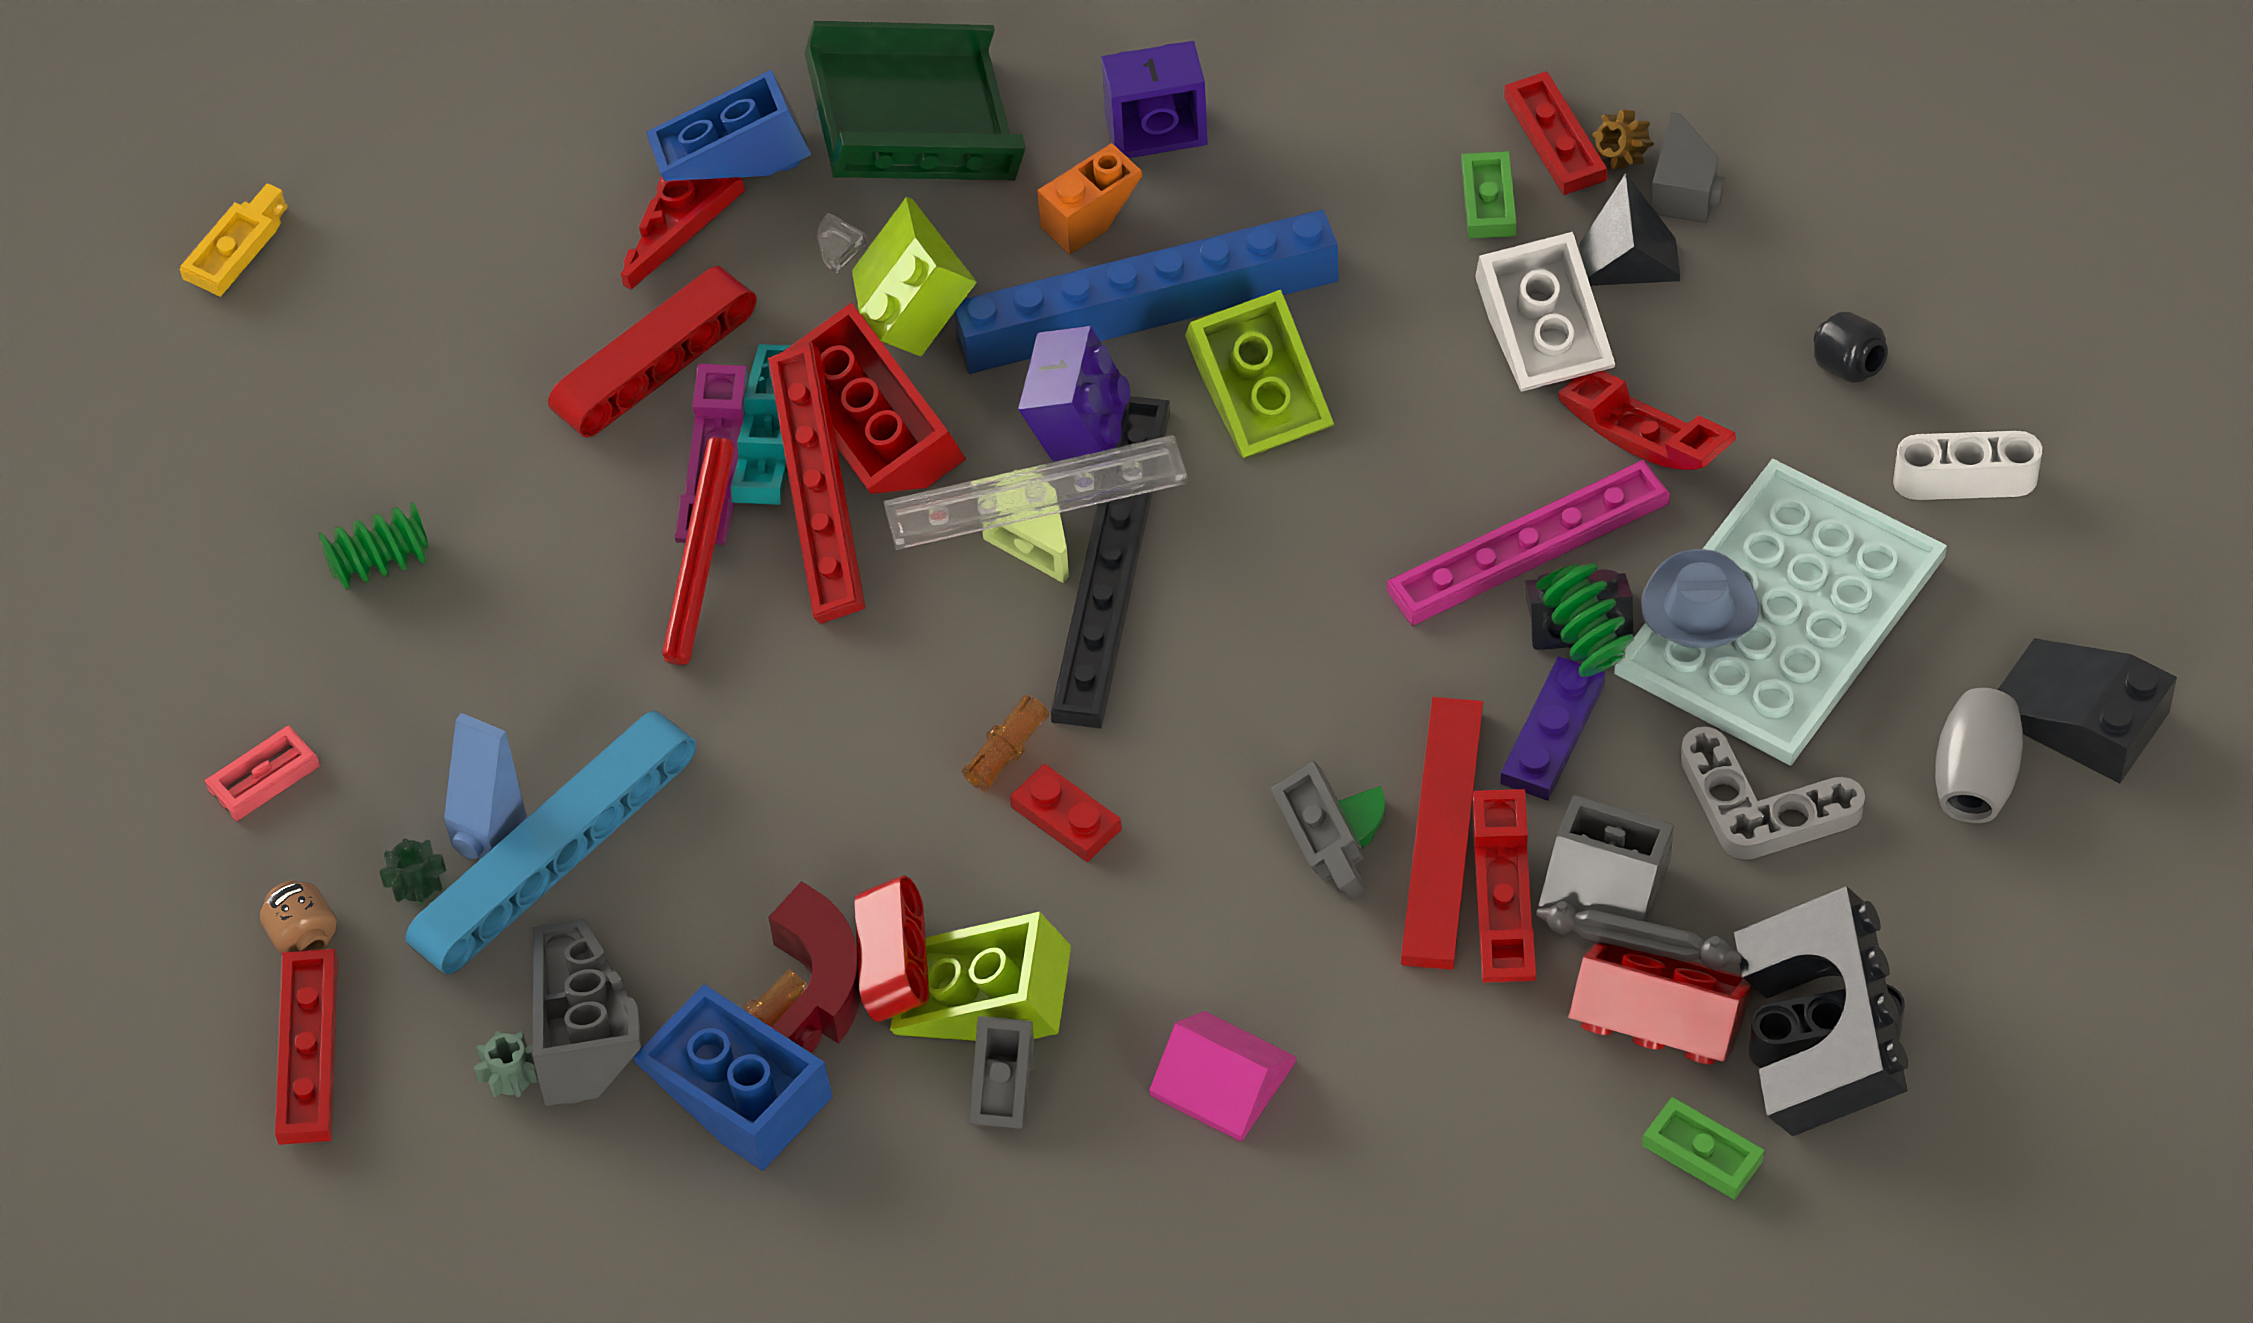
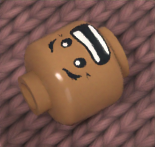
(297, 917)

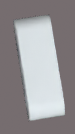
(1967, 465)

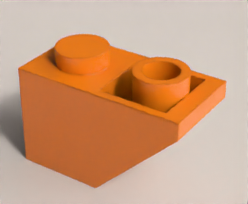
(1087, 198)

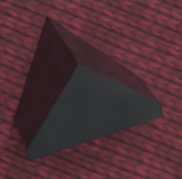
(1629, 242)

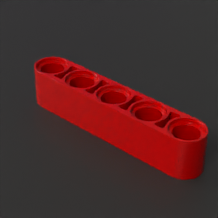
(652, 351)

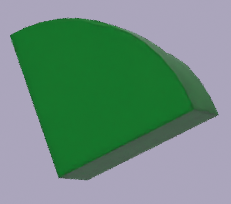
(1365, 813)

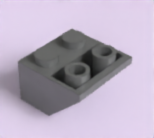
(1607, 860)

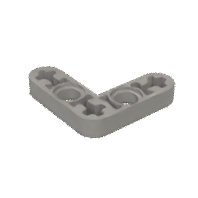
(1749, 813)

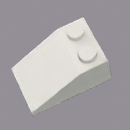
(1544, 311)

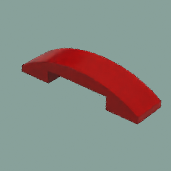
(1641, 429)
(1503, 886)

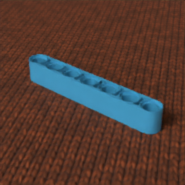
(550, 842)

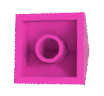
(1219, 1073)

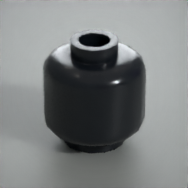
(1850, 347)

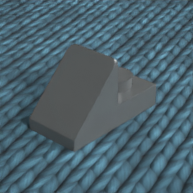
(1001, 1072)

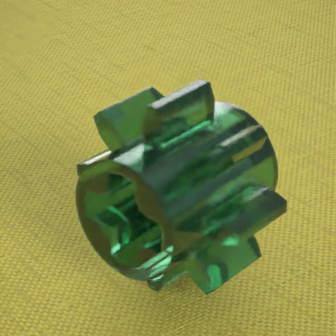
(412, 870)

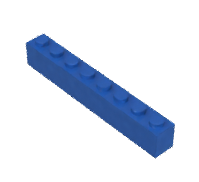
(1149, 289)

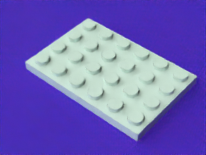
(1827, 594)

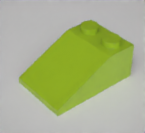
(909, 281)
(1258, 374)
(993, 971)

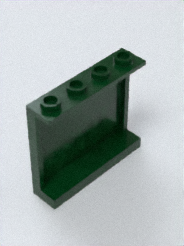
(910, 101)

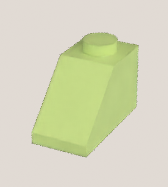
(1036, 542)

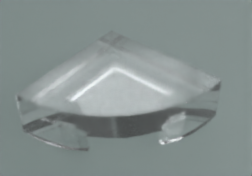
(838, 241)

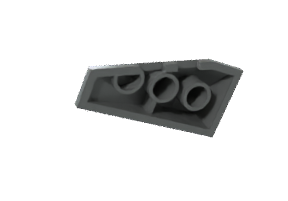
(581, 1015)

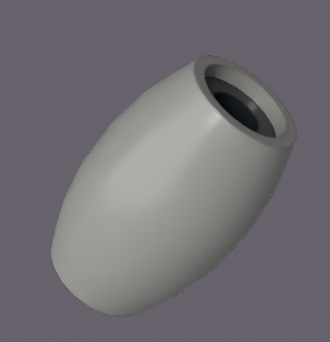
(1979, 755)

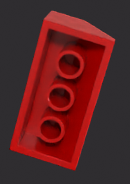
(877, 411)

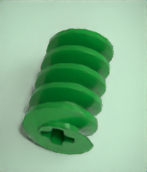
(376, 546)
(1585, 617)

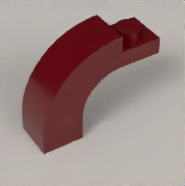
(822, 940)

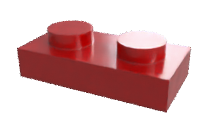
(1065, 812)

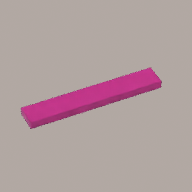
(1527, 542)

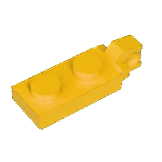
(234, 241)

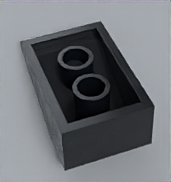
(2090, 703)

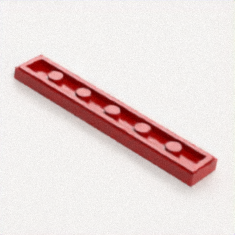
(816, 483)
(1442, 834)

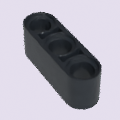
(1798, 1024)

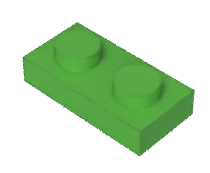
(1488, 195)
(1703, 1148)

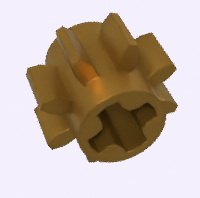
(1622, 139)

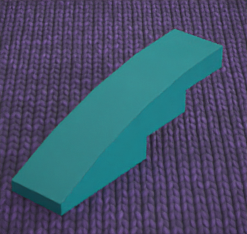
(761, 455)

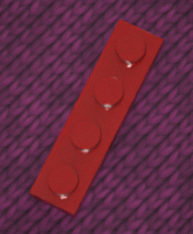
(306, 1047)

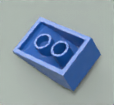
(732, 135)
(736, 1076)

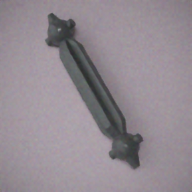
(1639, 935)

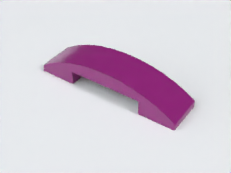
(720, 414)

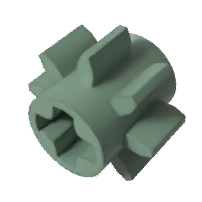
(506, 1064)

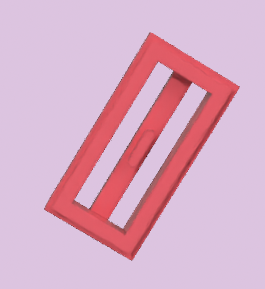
(266, 777)

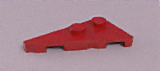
(674, 218)

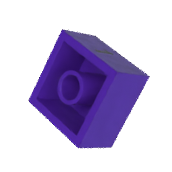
(1155, 99)
(1073, 394)

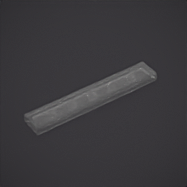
(1035, 492)

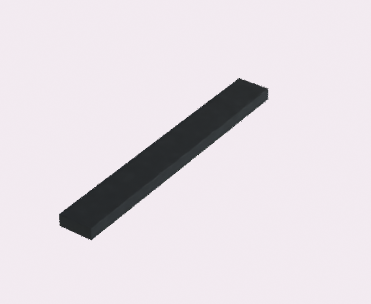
(1106, 585)

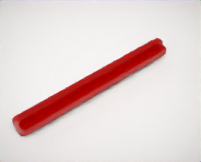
(698, 551)

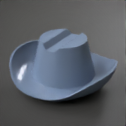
(1699, 600)

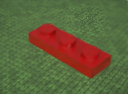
(1555, 133)

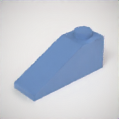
(482, 789)

